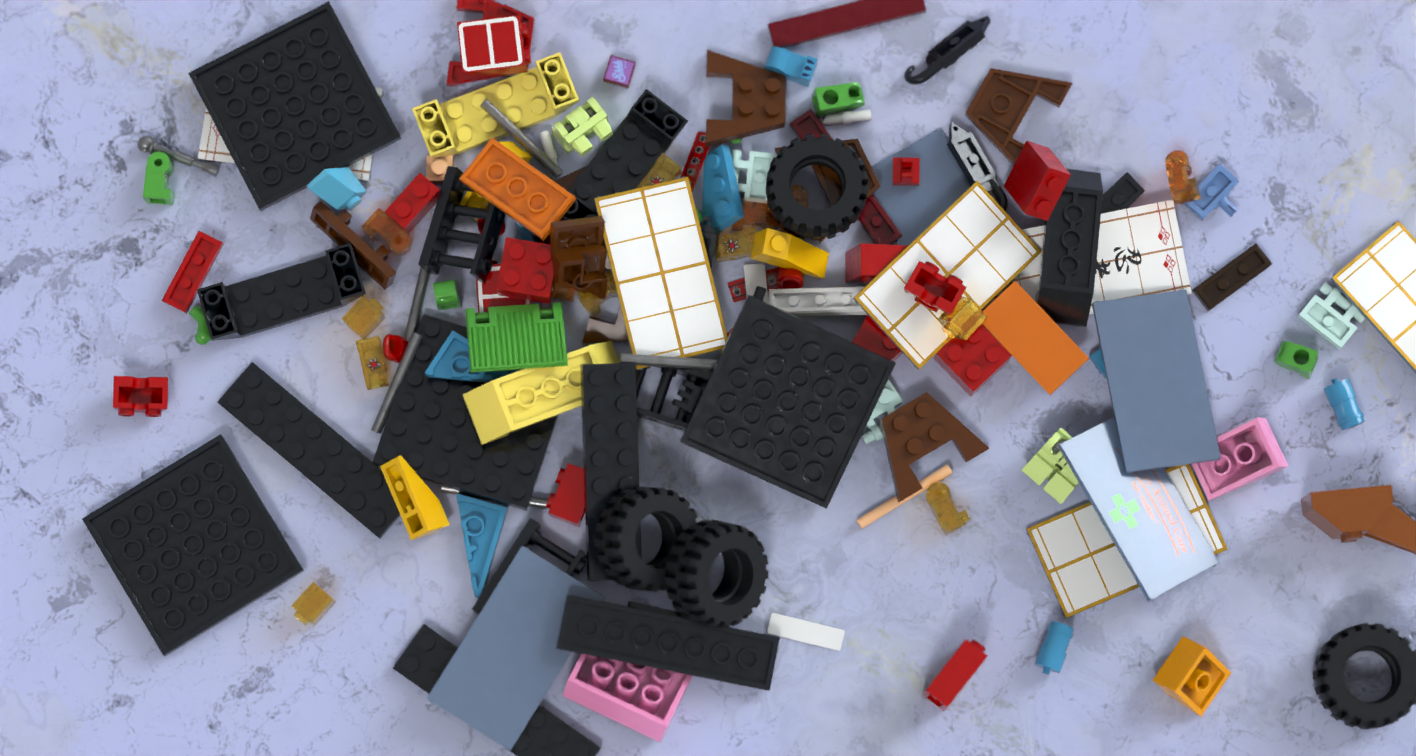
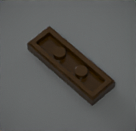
(1232, 277)

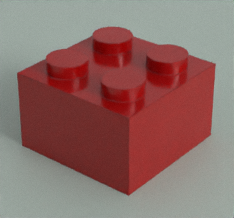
(526, 271)
(973, 360)

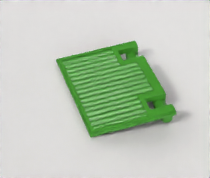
(516, 337)

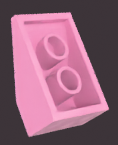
(1246, 457)

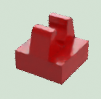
(905, 171)

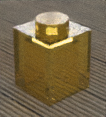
(364, 317)
(963, 320)
(312, 605)

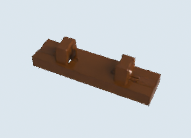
(338, 231)

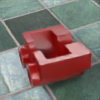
(933, 289)
(140, 395)

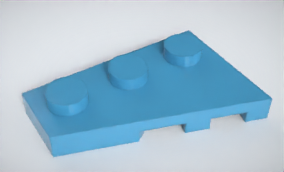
(721, 190)

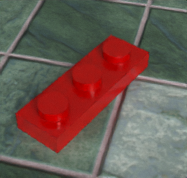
(192, 272)

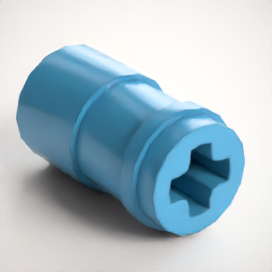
(1342, 399)
(1053, 651)

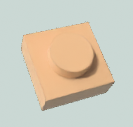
(437, 167)

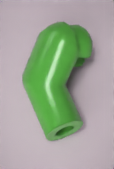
(202, 335)

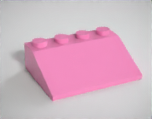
(627, 693)

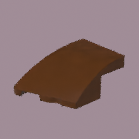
(579, 255)

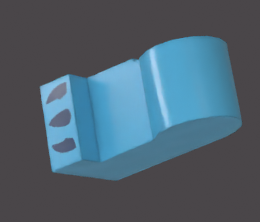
(791, 65)

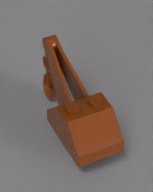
(1360, 513)

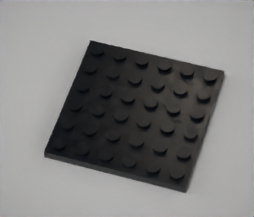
(294, 105)
(787, 401)
(439, 440)
(193, 545)

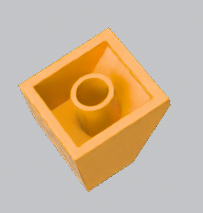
(1192, 675)

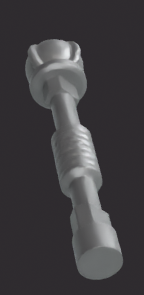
(149, 144)

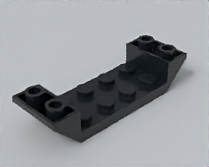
(627, 154)
(1071, 250)
(282, 295)

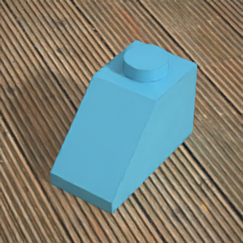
(338, 188)

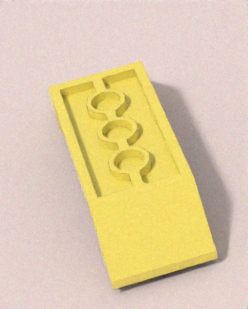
(523, 99)
(532, 394)

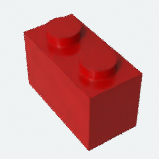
(413, 203)
(569, 500)

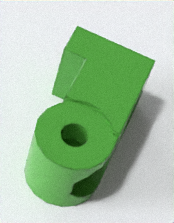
(837, 98)
(156, 179)

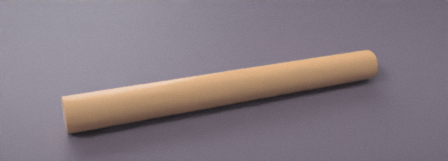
(893, 503)

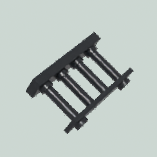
(441, 231)
(695, 376)
(531, 535)

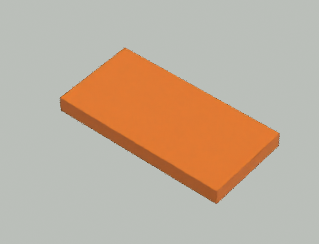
(517, 188)
(1033, 338)

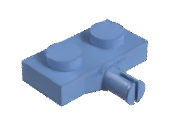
(1214, 193)

